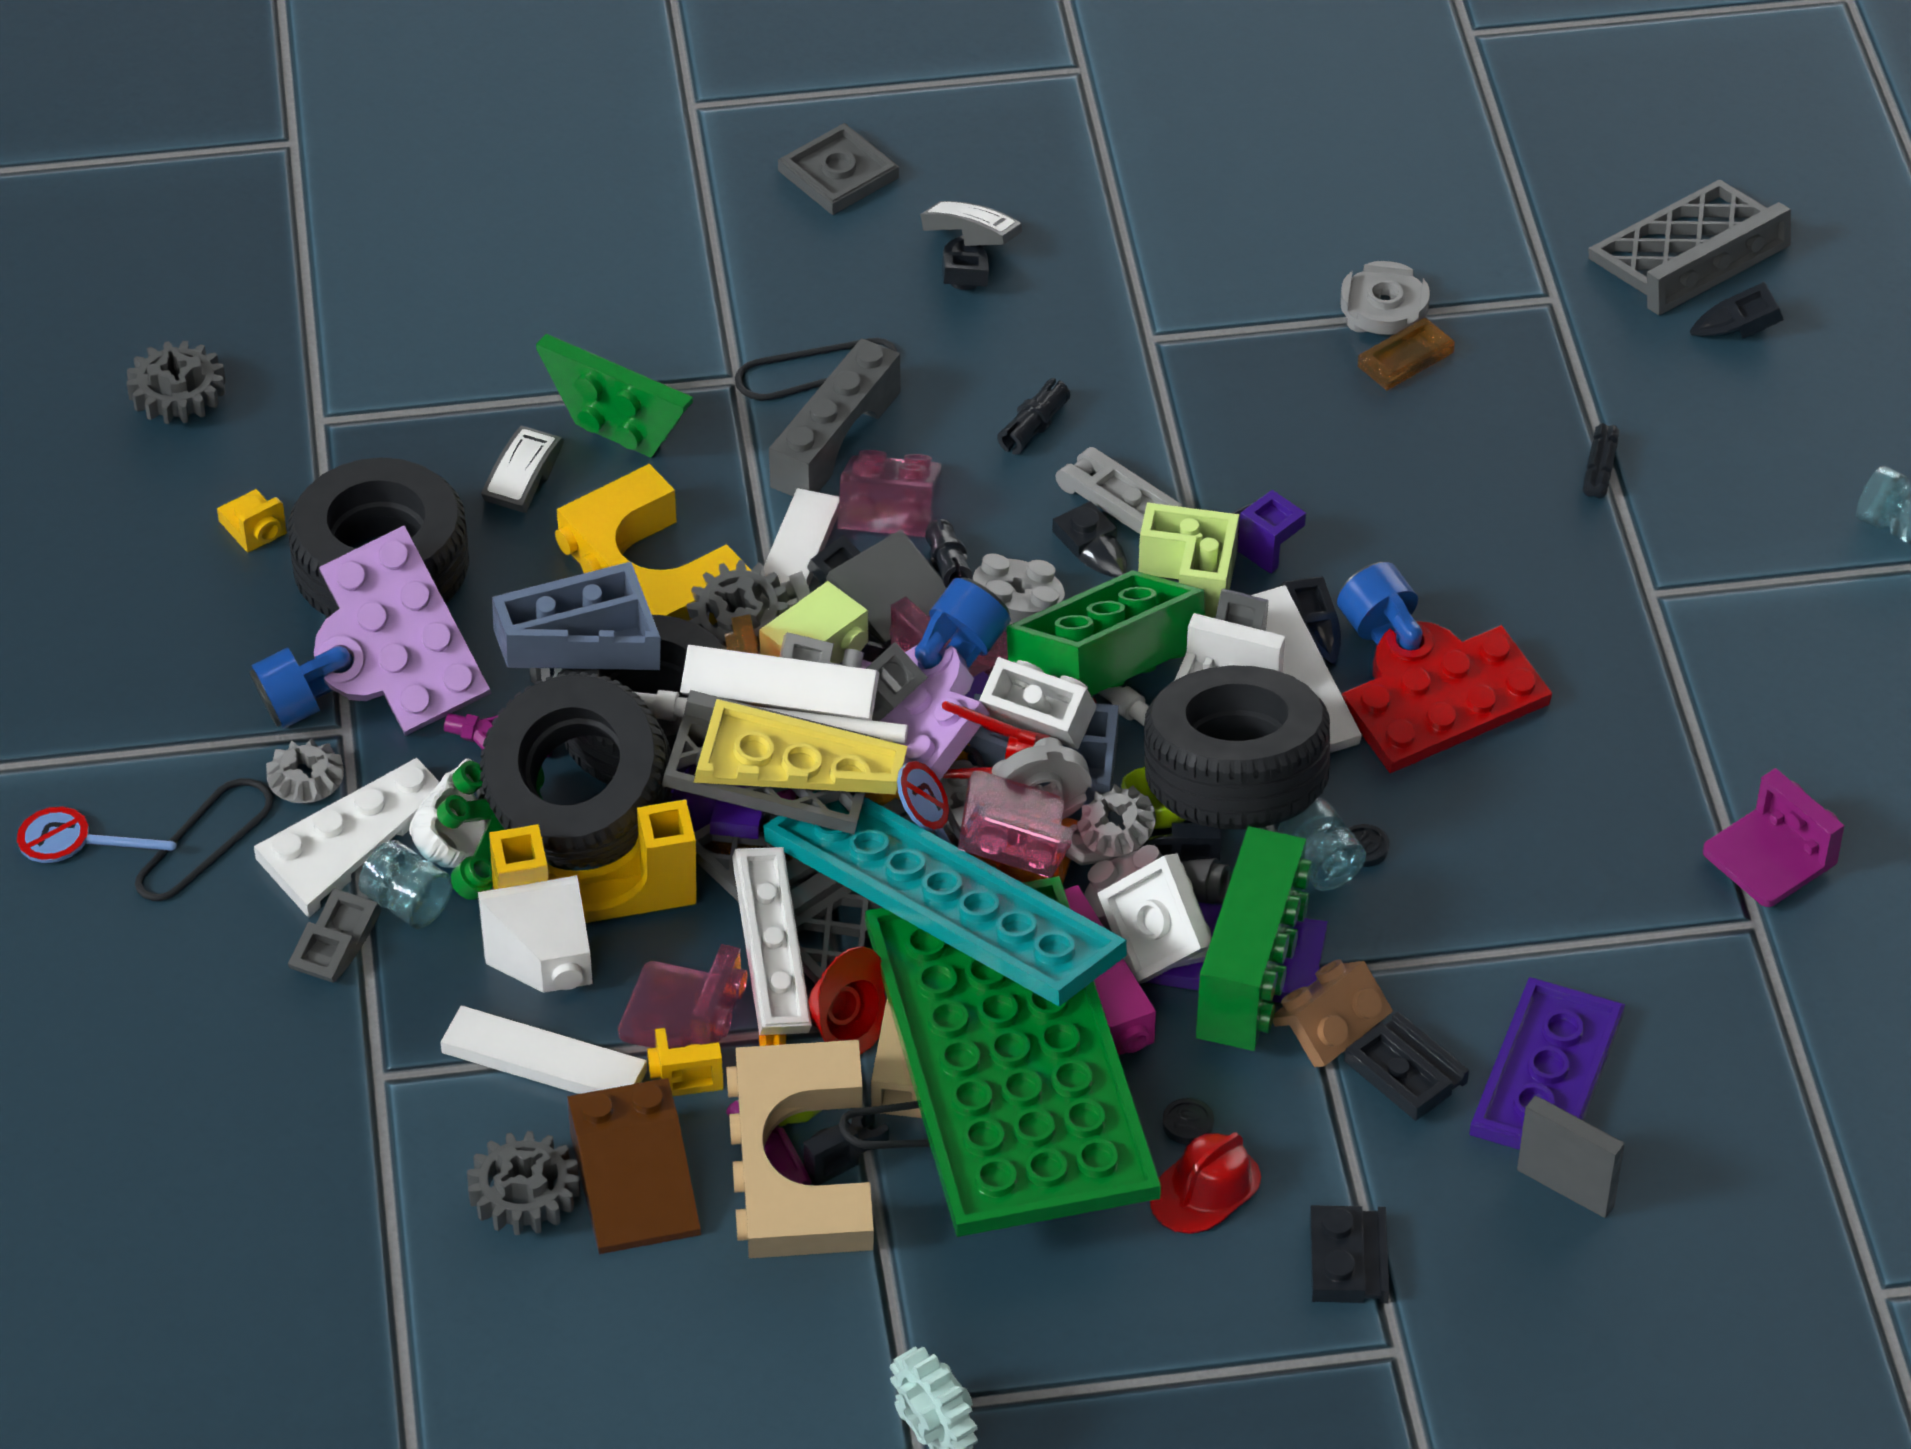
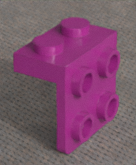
(1778, 843)

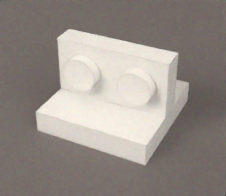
(1225, 643)
(1157, 918)

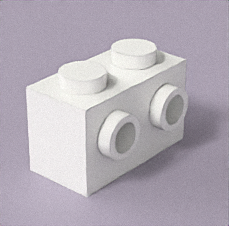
(1038, 702)

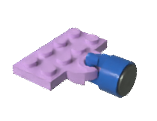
(974, 623)
(382, 640)

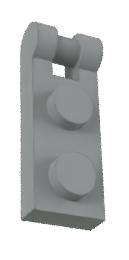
(1111, 487)

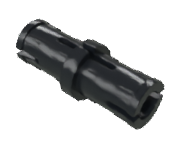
(1033, 416)
(947, 552)

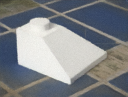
(537, 934)

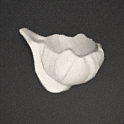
(433, 839)

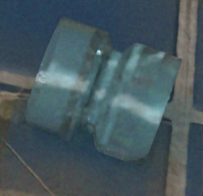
(1884, 499)
(1329, 844)
(405, 884)

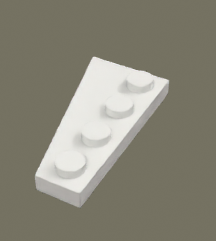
(339, 838)

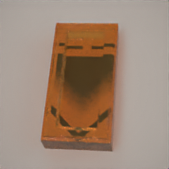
(1406, 353)

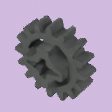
(176, 382)
(736, 595)
(523, 1183)

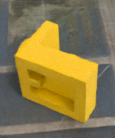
(253, 519)
(688, 1068)

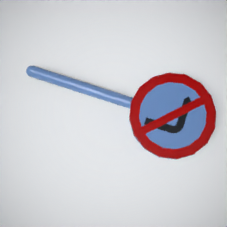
(923, 797)
(63, 831)

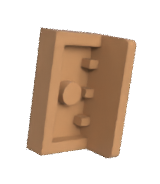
(1333, 1010)

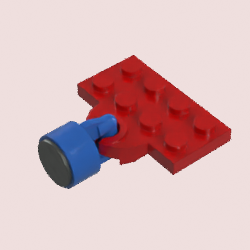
(1427, 681)

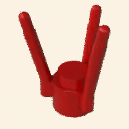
(1018, 738)

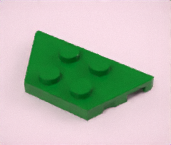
(612, 398)

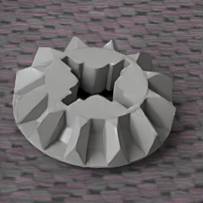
(294, 785)
(1106, 837)

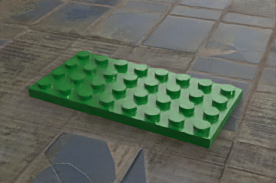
(1010, 1087)

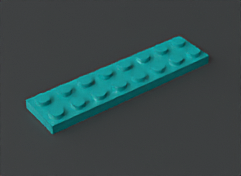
(956, 899)

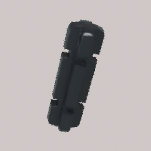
(1601, 460)

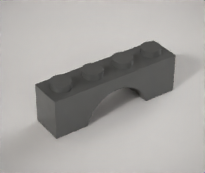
(810, 444)

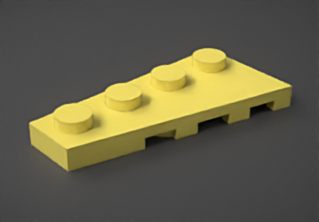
(787, 752)

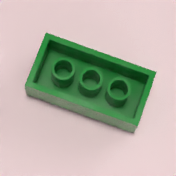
(1109, 630)
(1253, 939)

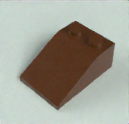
(633, 1165)

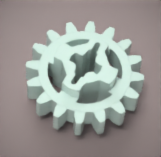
(933, 1401)

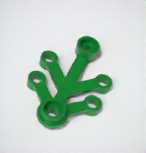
(475, 871)

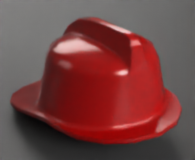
(850, 998)
(1206, 1184)

